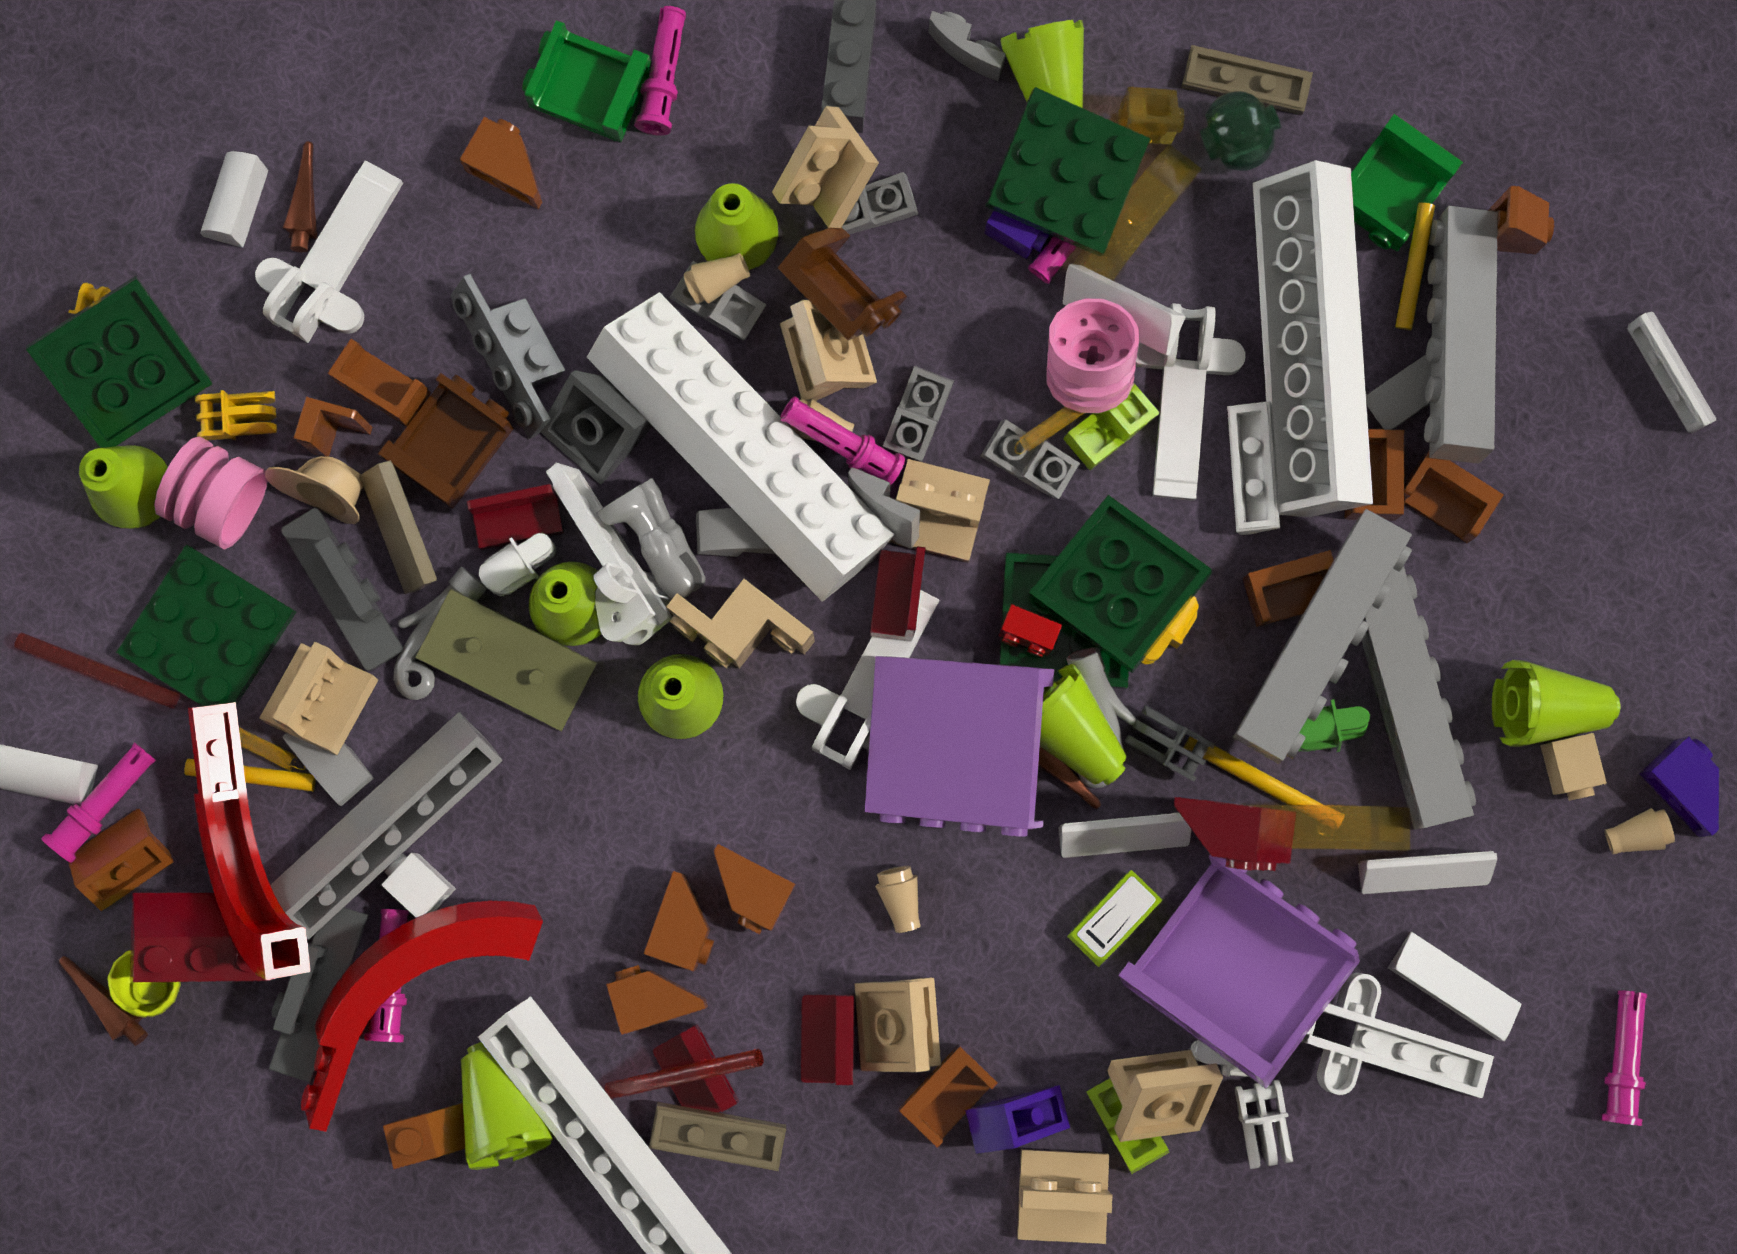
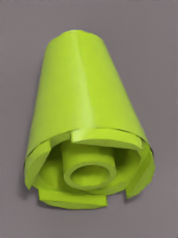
(1049, 59)
(736, 223)
(123, 484)
(570, 618)
(1547, 704)
(692, 708)
(1078, 731)
(496, 1114)

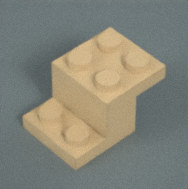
(740, 625)

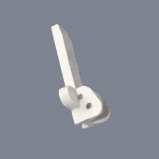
(330, 260)
(1184, 402)
(627, 598)
(826, 707)
(1392, 1047)

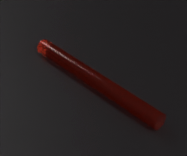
(97, 670)
(684, 1073)

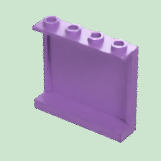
(955, 743)
(1243, 970)

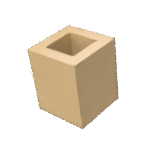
(1574, 766)

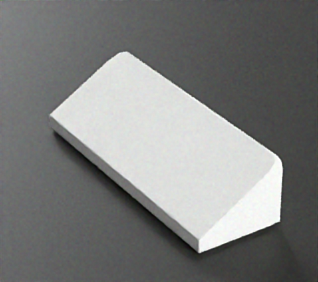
(1156, 322)
(1671, 372)
(1253, 468)
(1123, 835)
(1426, 872)
(1455, 986)

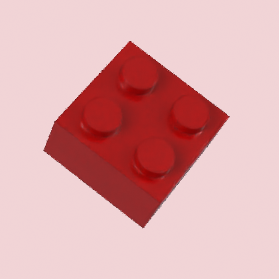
(1029, 631)

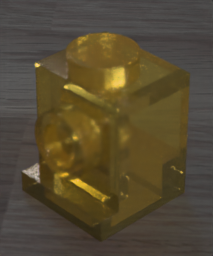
(1152, 113)

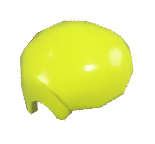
(139, 998)

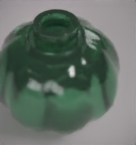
(1240, 130)

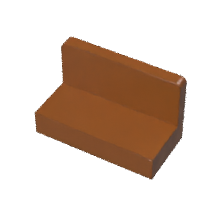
(320, 423)
(118, 860)

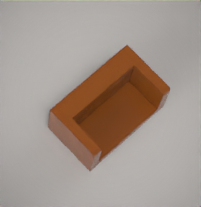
(378, 383)
(1387, 475)
(1450, 497)
(1285, 588)
(946, 1095)

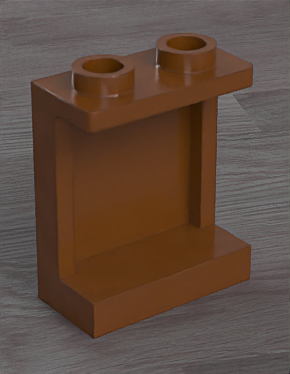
(836, 288)
(449, 440)

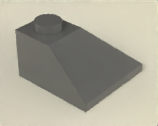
(594, 424)

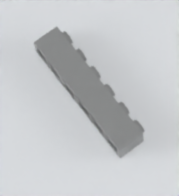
(1462, 335)
(1322, 637)
(1414, 710)
(385, 824)

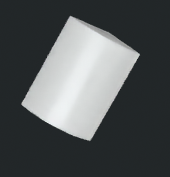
(235, 198)
(45, 775)

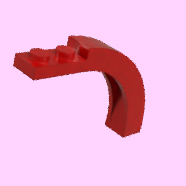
(255, 920)
(394, 960)

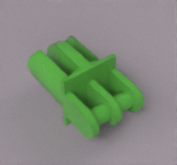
(1333, 727)

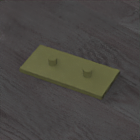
(506, 659)

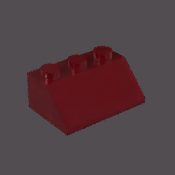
(1241, 833)
(183, 940)

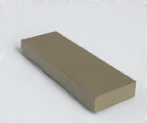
(1223, 72)
(398, 527)
(717, 1136)

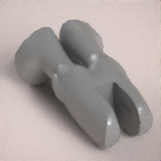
(660, 539)

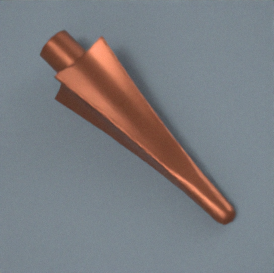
(301, 214)
(1067, 777)
(114, 1019)

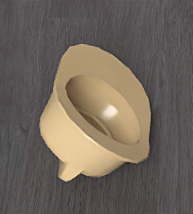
(322, 484)

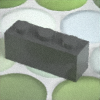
(850, 59)

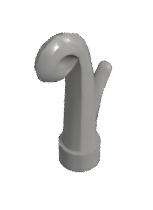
(406, 663)
(1092, 668)

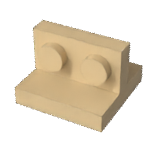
(827, 169)
(823, 356)
(948, 507)
(319, 698)
(898, 1025)
(1162, 1094)
(1063, 1196)

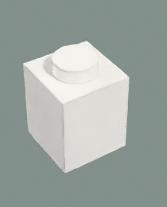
(417, 884)

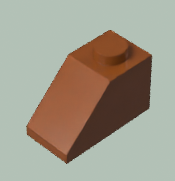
(502, 160)
(1522, 221)
(752, 890)
(680, 928)
(649, 999)
(425, 1135)

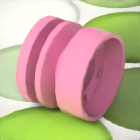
(1092, 355)
(210, 492)

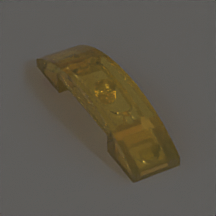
(1143, 209)
(1349, 827)

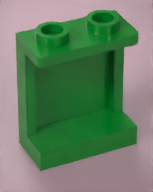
(586, 82)
(1396, 176)

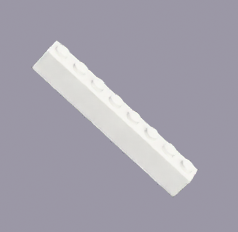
(597, 1134)

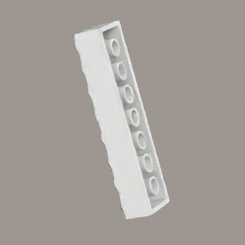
(1313, 339)
(739, 445)

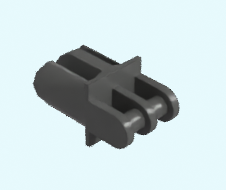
(1194, 757)

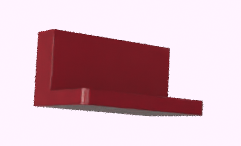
(516, 516)
(897, 594)
(827, 1039)
(707, 1094)

